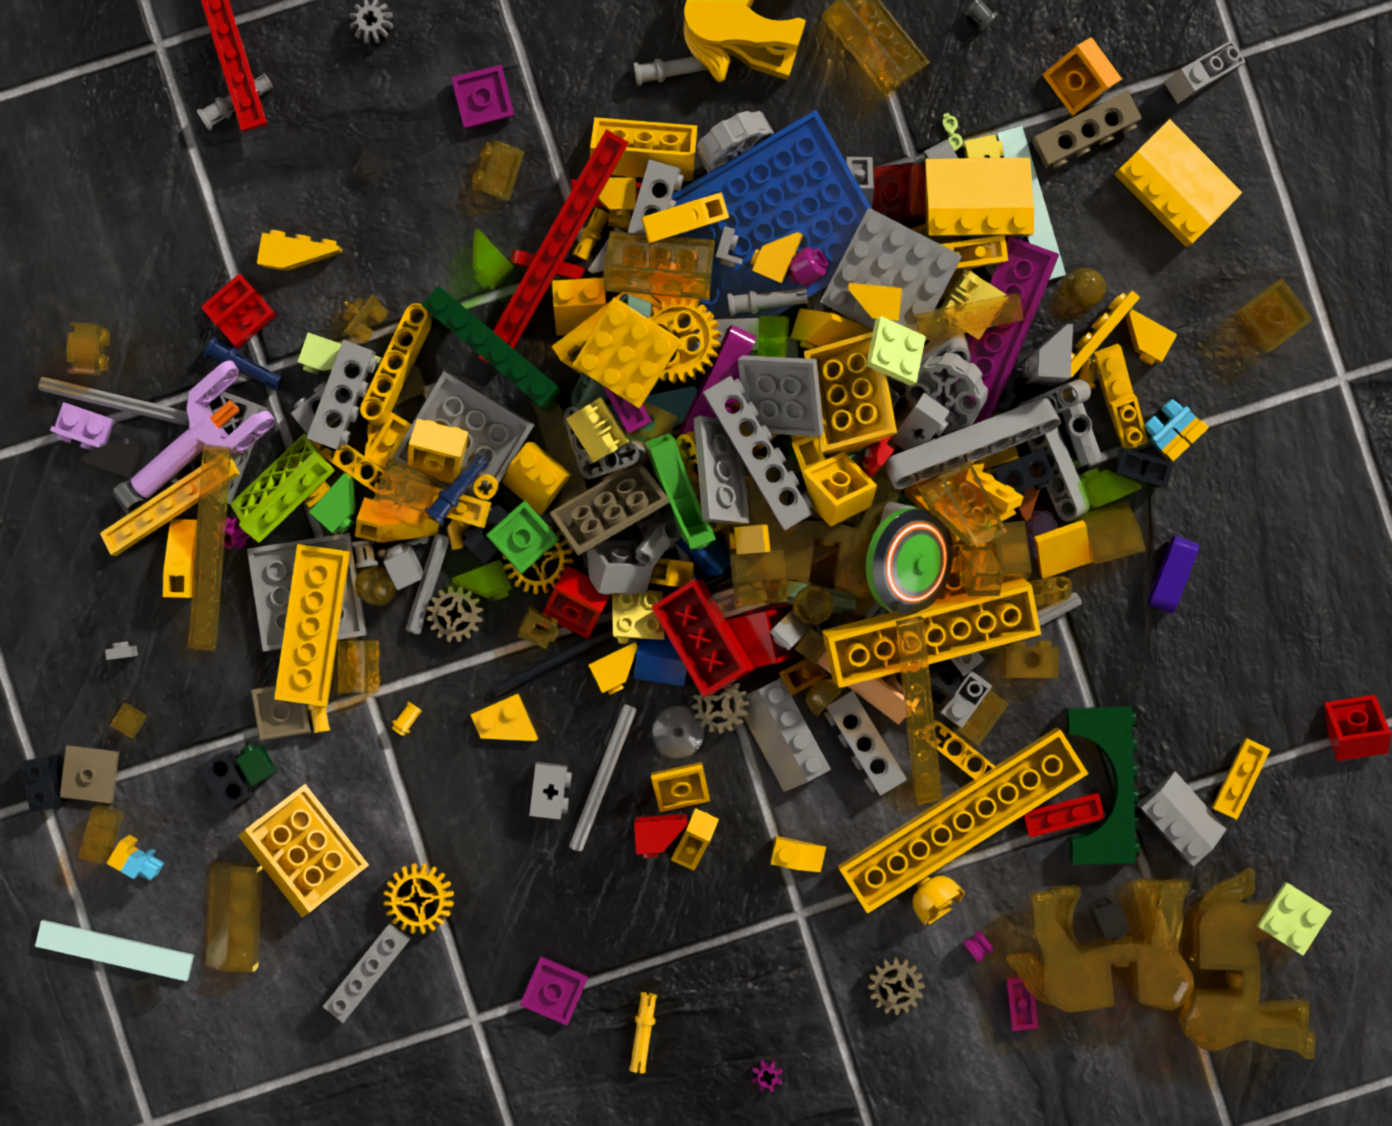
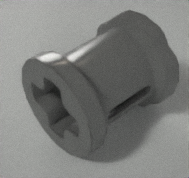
(981, 14)

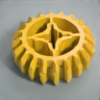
(559, 553)
(396, 901)

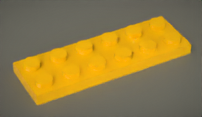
(312, 625)

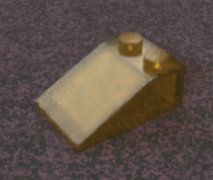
(963, 506)

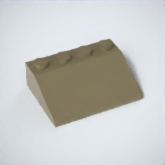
(608, 508)

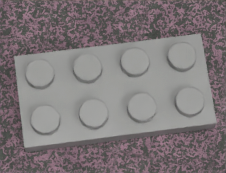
(720, 474)

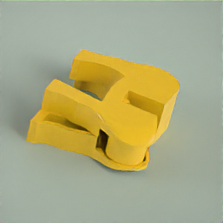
(732, 28)

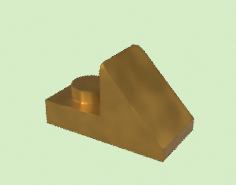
(802, 676)

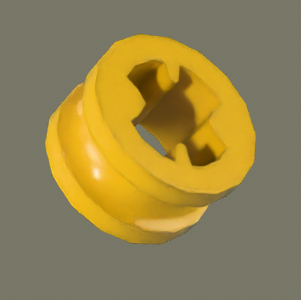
(492, 490)

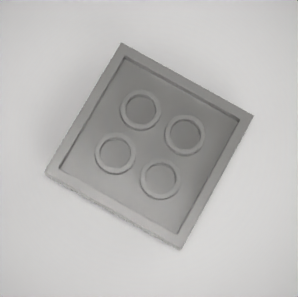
(783, 394)

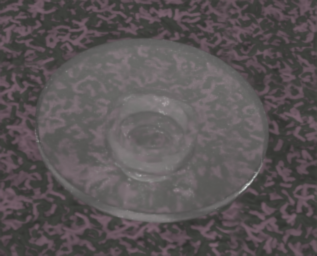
(681, 718)

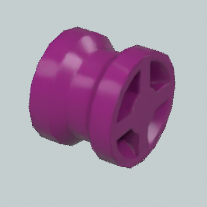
(978, 946)

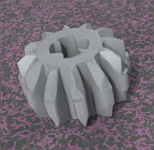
(362, 27)

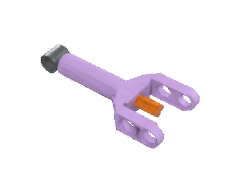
(203, 429)

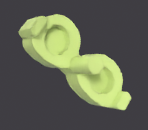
(950, 125)

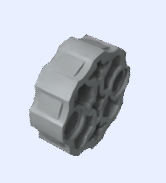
(732, 138)
(942, 373)

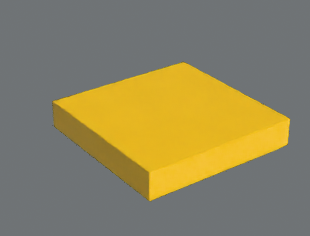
(1062, 549)

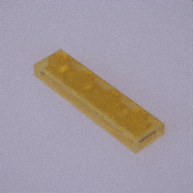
(969, 316)

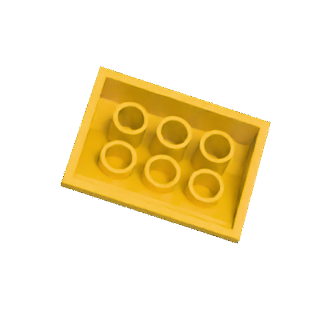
(1178, 183)
(978, 197)
(852, 397)
(303, 850)

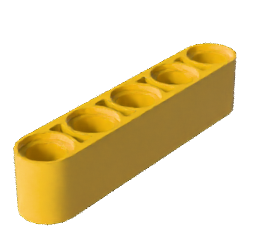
(396, 352)

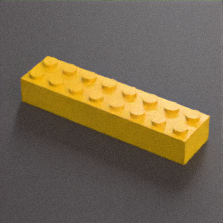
(952, 629)

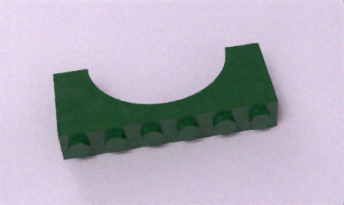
(493, 349)
(1113, 837)

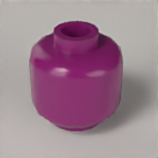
(807, 266)

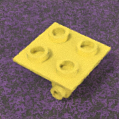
(971, 289)
(597, 429)
(635, 617)

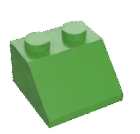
(338, 506)

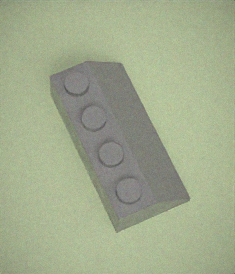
(1051, 360)
(783, 735)

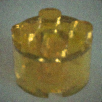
(87, 348)

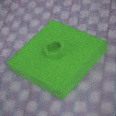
(523, 537)

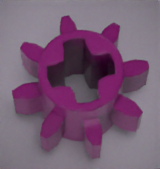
(234, 534)
(762, 1080)

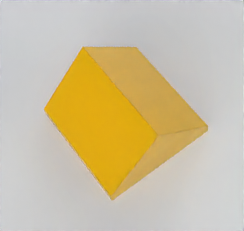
(680, 787)

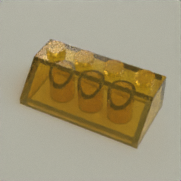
(876, 42)
(659, 268)
(233, 916)

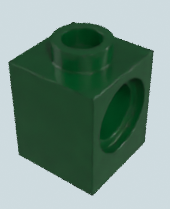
(256, 763)

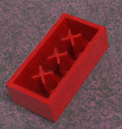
(702, 637)

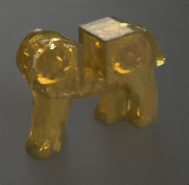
(798, 540)
(1225, 938)
(1080, 975)

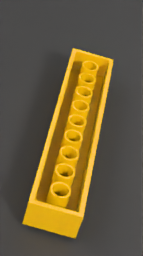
(962, 820)

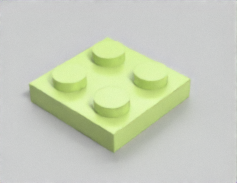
(895, 351)
(1294, 918)

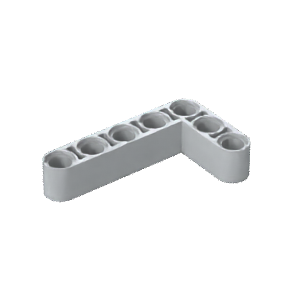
(1054, 446)

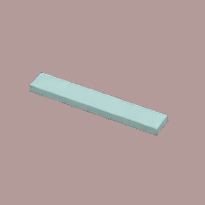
(1016, 146)
(114, 950)

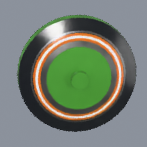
(909, 561)

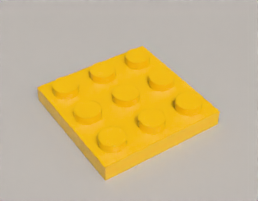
(627, 352)

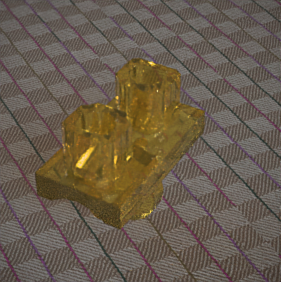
(357, 326)

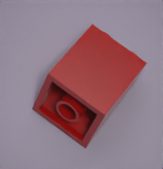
(755, 637)

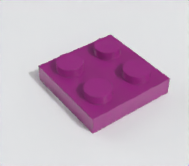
(482, 97)
(554, 990)

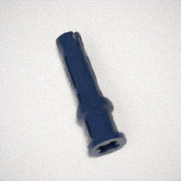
(249, 368)
(449, 498)

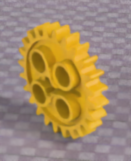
(687, 361)

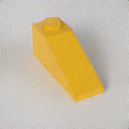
(979, 252)

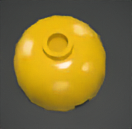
(935, 897)

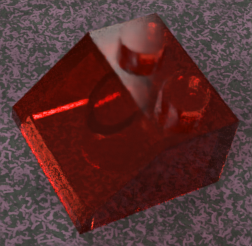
(900, 191)

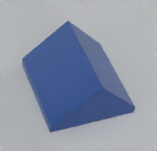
(710, 559)
(659, 662)

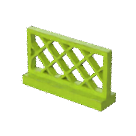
(292, 490)

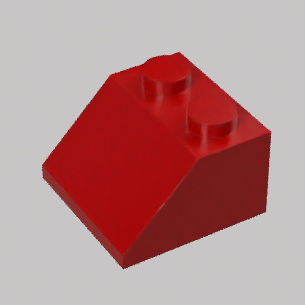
(576, 602)
(1357, 728)
(656, 833)

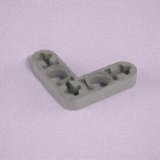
(584, 460)

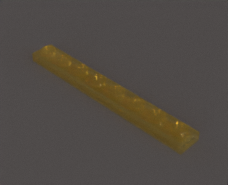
(209, 547)

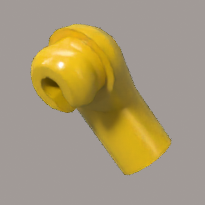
(455, 532)

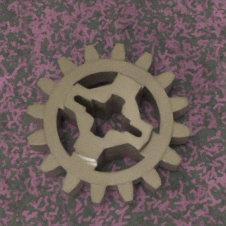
(452, 627)
(728, 712)
(892, 996)

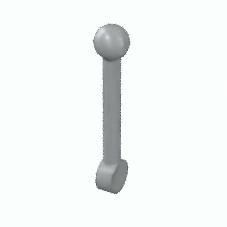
(382, 552)

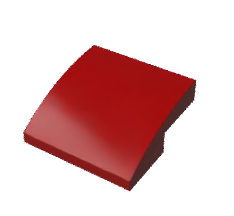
(238, 311)
(875, 456)

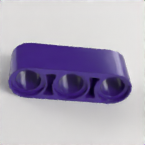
(1173, 574)

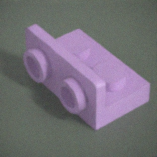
(83, 426)

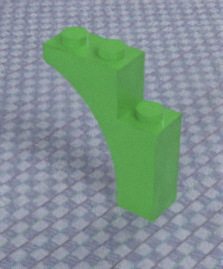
(677, 487)

